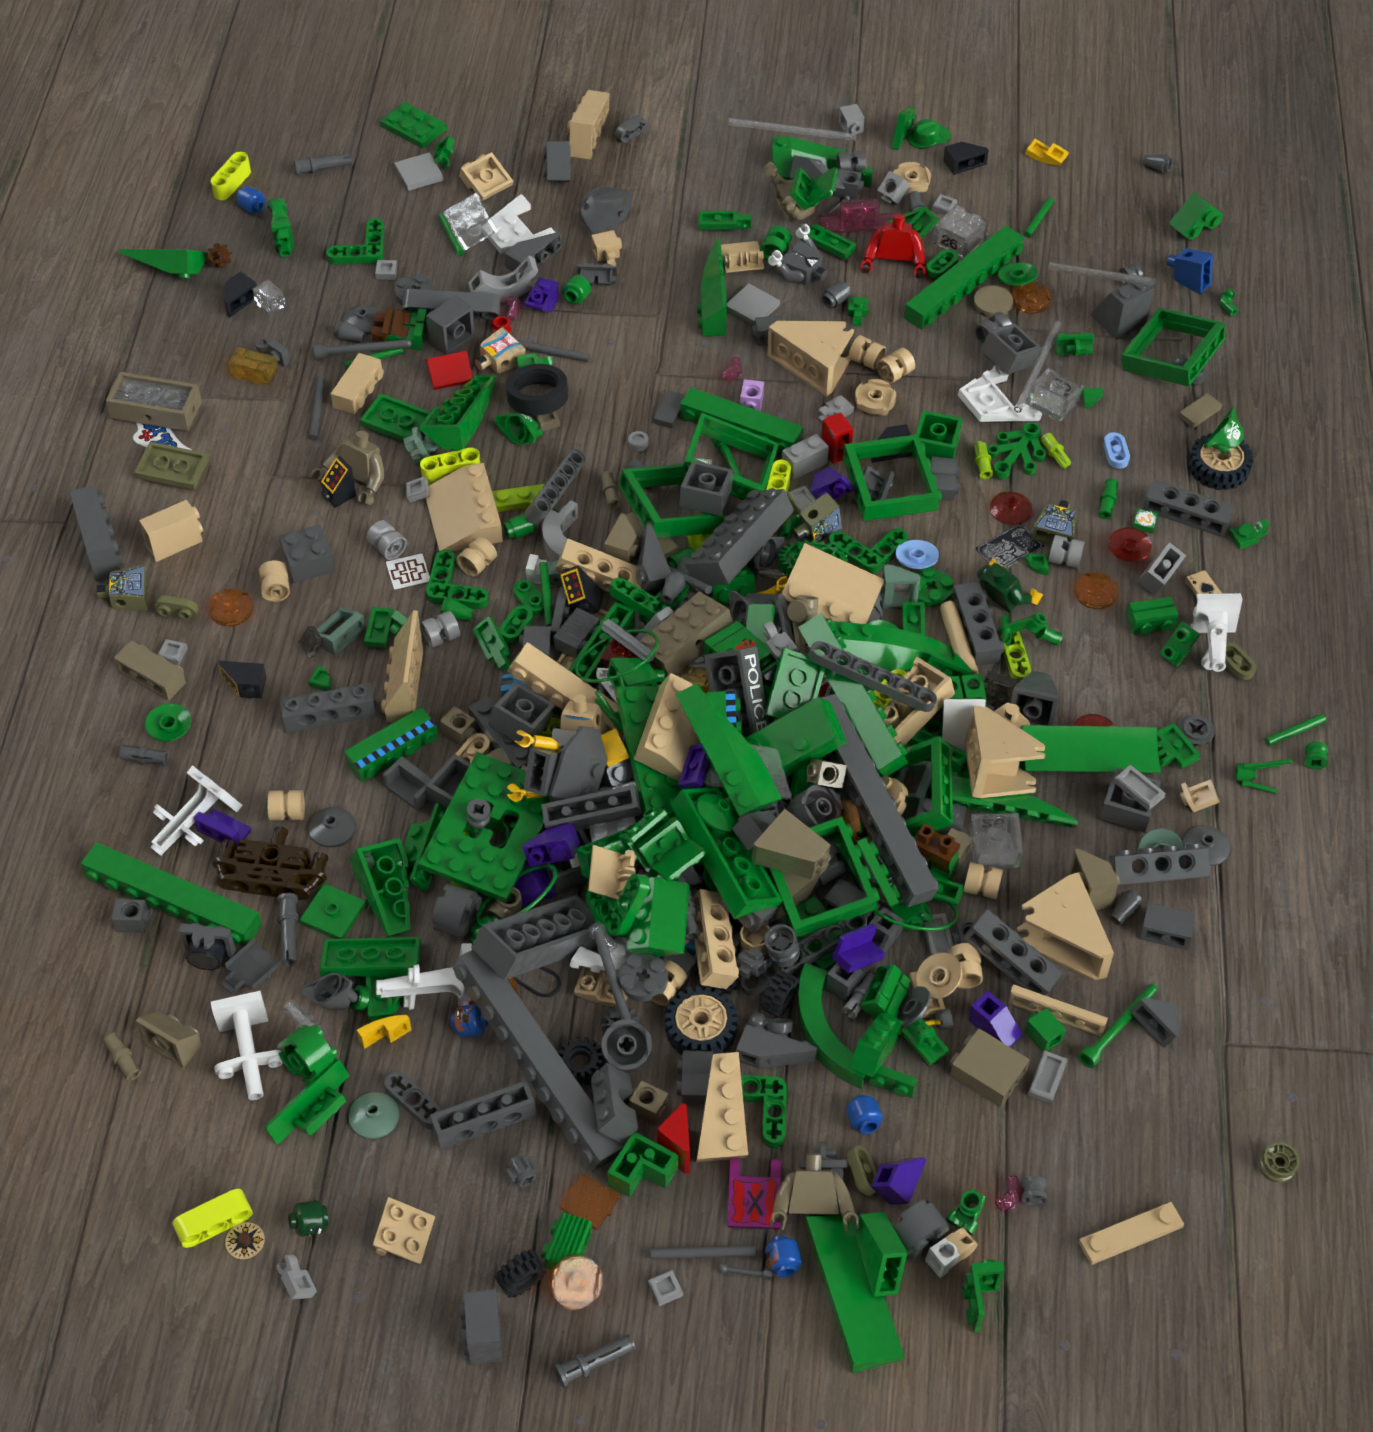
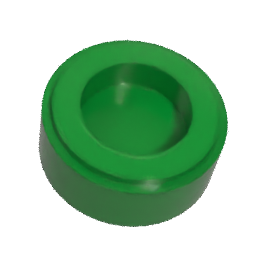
(363, 998)

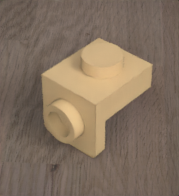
(1199, 796)

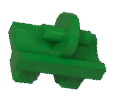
(1074, 344)
(1179, 644)
(925, 1041)

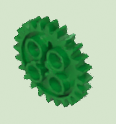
(789, 555)

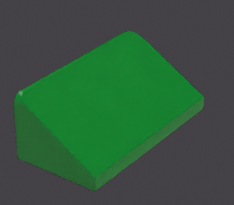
(758, 616)
(949, 891)

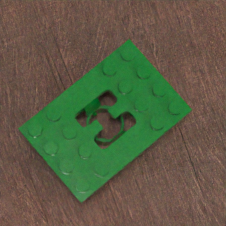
(652, 786)
(471, 859)

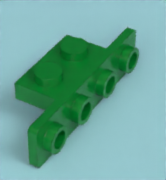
(416, 843)
(311, 1106)

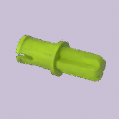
(1055, 450)
(983, 460)

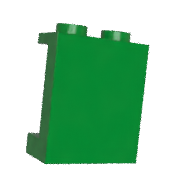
(638, 831)

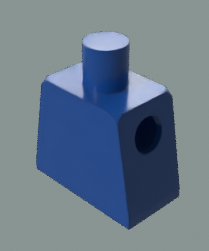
(1192, 269)

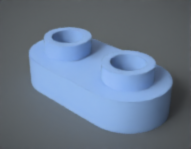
(1118, 454)

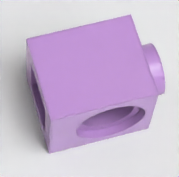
(752, 394)

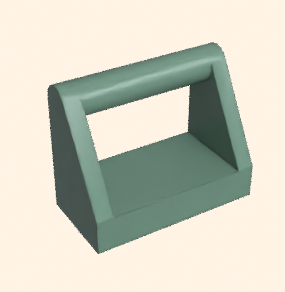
(897, 575)
(343, 634)
(921, 769)

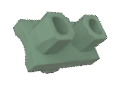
(424, 446)

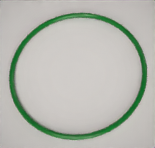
(621, 674)
(534, 902)
(918, 927)

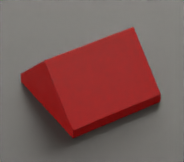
(449, 370)
(675, 1137)

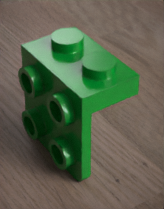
(810, 192)
(742, 583)
(670, 850)
(981, 1278)

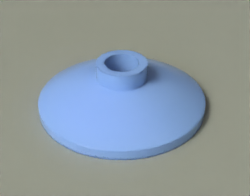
(917, 554)

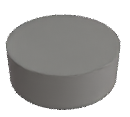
(638, 441)

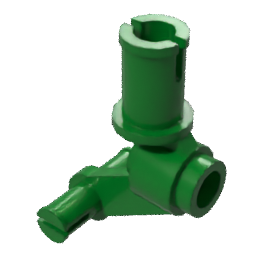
(1034, 624)

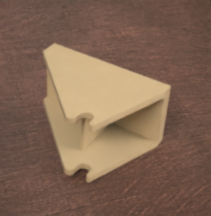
(811, 350)
(994, 755)
(1068, 929)

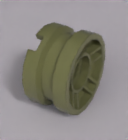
(1283, 1154)

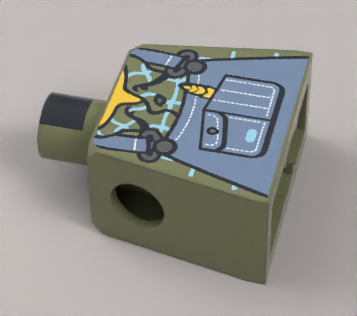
(819, 519)
(1054, 521)
(127, 589)

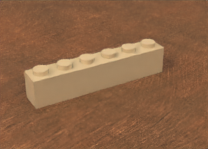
(554, 680)

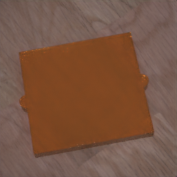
(590, 1201)

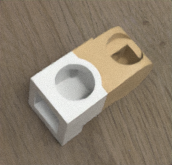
(950, 1251)

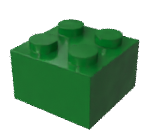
(939, 434)

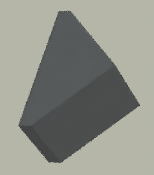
(1158, 1018)

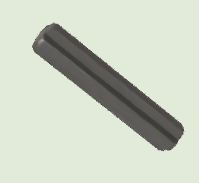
(626, 639)

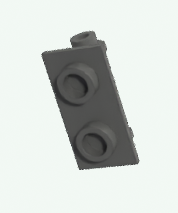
(606, 273)

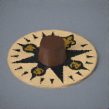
(245, 1240)

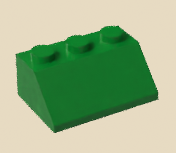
(661, 920)

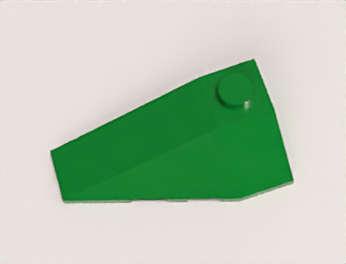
(174, 261)

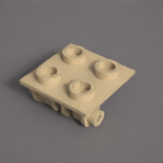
(742, 256)
(610, 871)
(403, 1231)

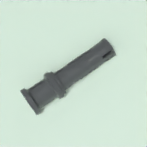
(312, 163)
(287, 919)
(583, 1368)

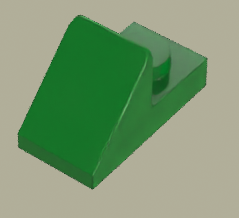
(950, 667)

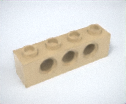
(596, 564)
(715, 943)

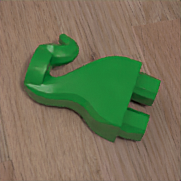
(281, 227)

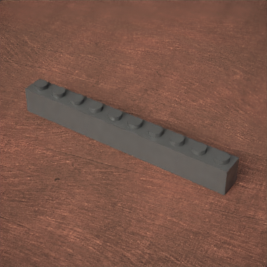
(881, 816)
(537, 1060)

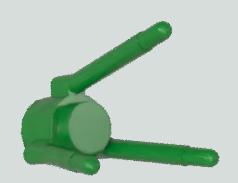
(606, 708)
(1247, 771)

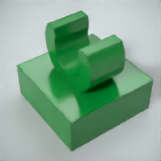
(400, 620)

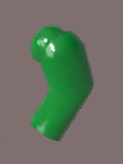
(1226, 302)
(790, 524)

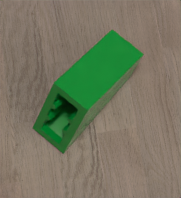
(881, 1253)

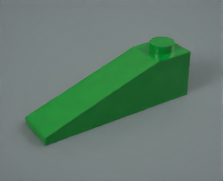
(785, 148)
(383, 879)

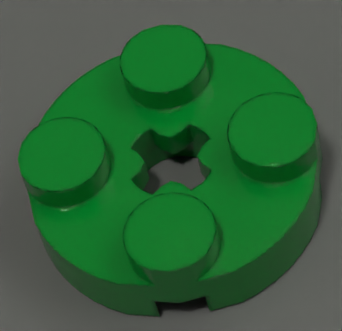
(937, 579)

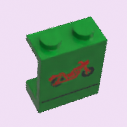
(737, 637)

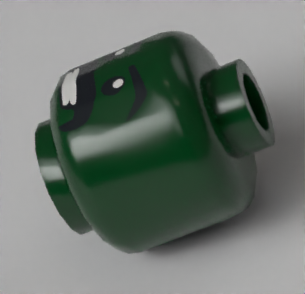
(308, 1218)

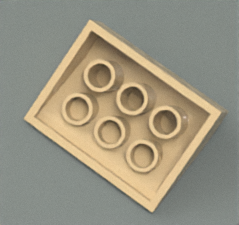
(463, 509)
(842, 588)
(403, 671)
(667, 731)

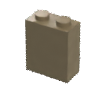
(988, 1067)

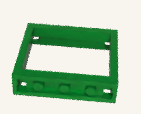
(1210, 330)
(739, 439)
(631, 485)
(896, 506)
(942, 800)
(839, 914)

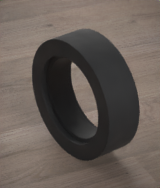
(537, 404)

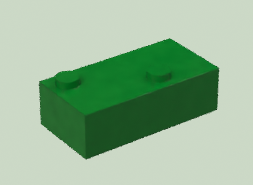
(802, 735)

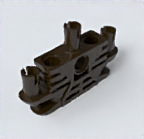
(258, 874)

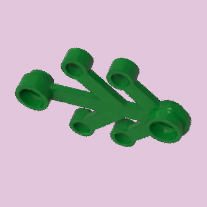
(1029, 433)

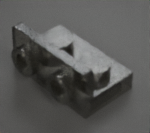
(999, 688)

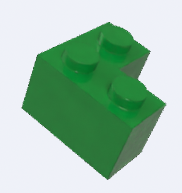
(1195, 215)
(641, 1159)

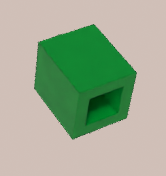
(1044, 1030)

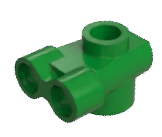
(966, 1217)

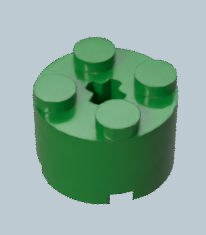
(306, 1052)

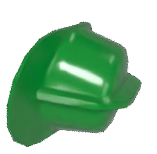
(928, 134)

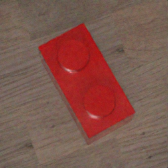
(836, 433)

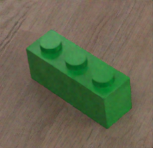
(876, 1044)

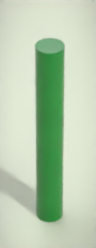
(1039, 216)
(458, 248)
(379, 355)
(546, 593)
(1294, 730)

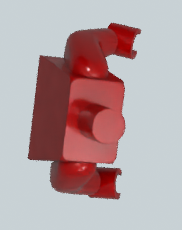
(896, 242)

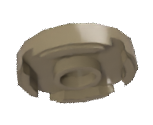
(993, 300)

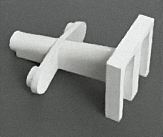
(1216, 616)
(203, 799)
(424, 983)
(239, 1014)

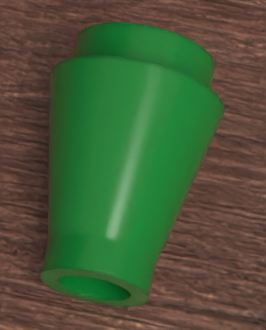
(459, 610)

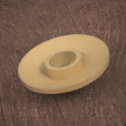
(934, 969)

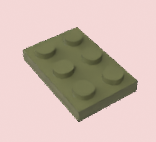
(171, 465)

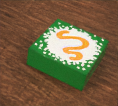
(1145, 520)

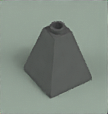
(1036, 698)

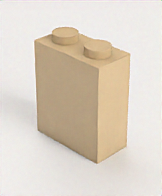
(171, 530)

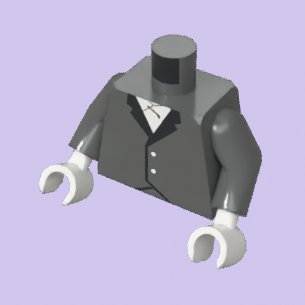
(801, 261)

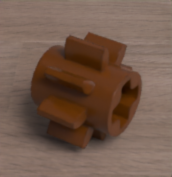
(224, 254)

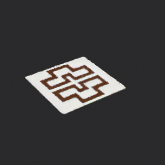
(408, 571)

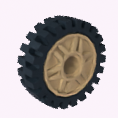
(1219, 468)
(701, 1006)

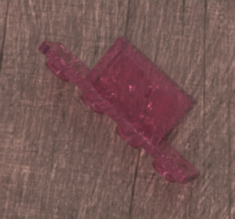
(856, 216)

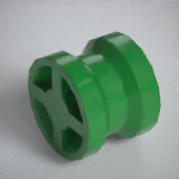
(1316, 755)

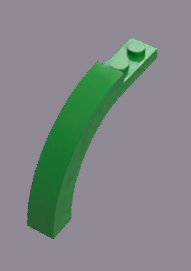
(829, 1049)

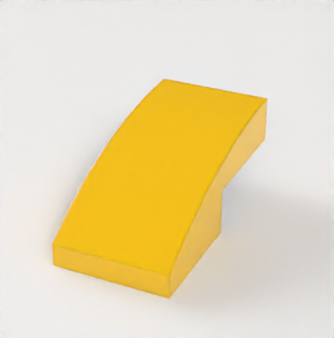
(1050, 155)
(614, 747)
(391, 1027)

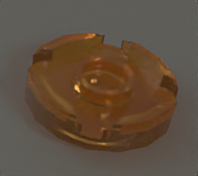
(1031, 298)
(1096, 590)
(231, 607)
(851, 816)
(576, 1281)

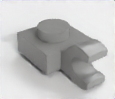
(836, 406)
(777, 641)
(295, 1280)

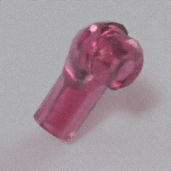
(515, 305)
(734, 370)
(1012, 1196)

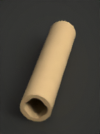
(957, 634)

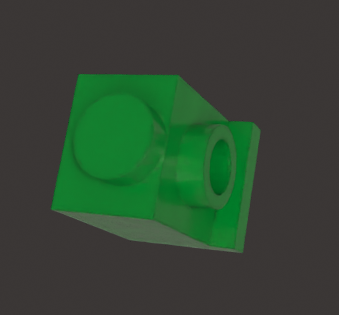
(914, 915)

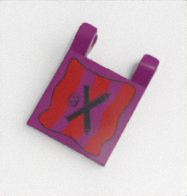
(752, 1197)

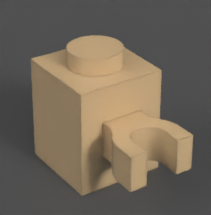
(606, 247)

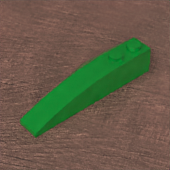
(713, 295)
(459, 418)
(888, 646)
(730, 755)
(1024, 804)

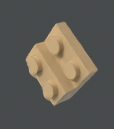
(485, 176)

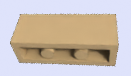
(357, 383)

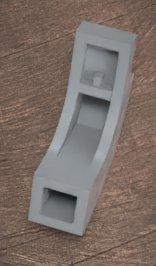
(513, 284)
(554, 526)

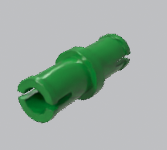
(1108, 498)

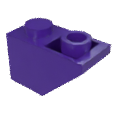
(543, 295)
(830, 482)
(552, 845)
(995, 1019)
(898, 1179)

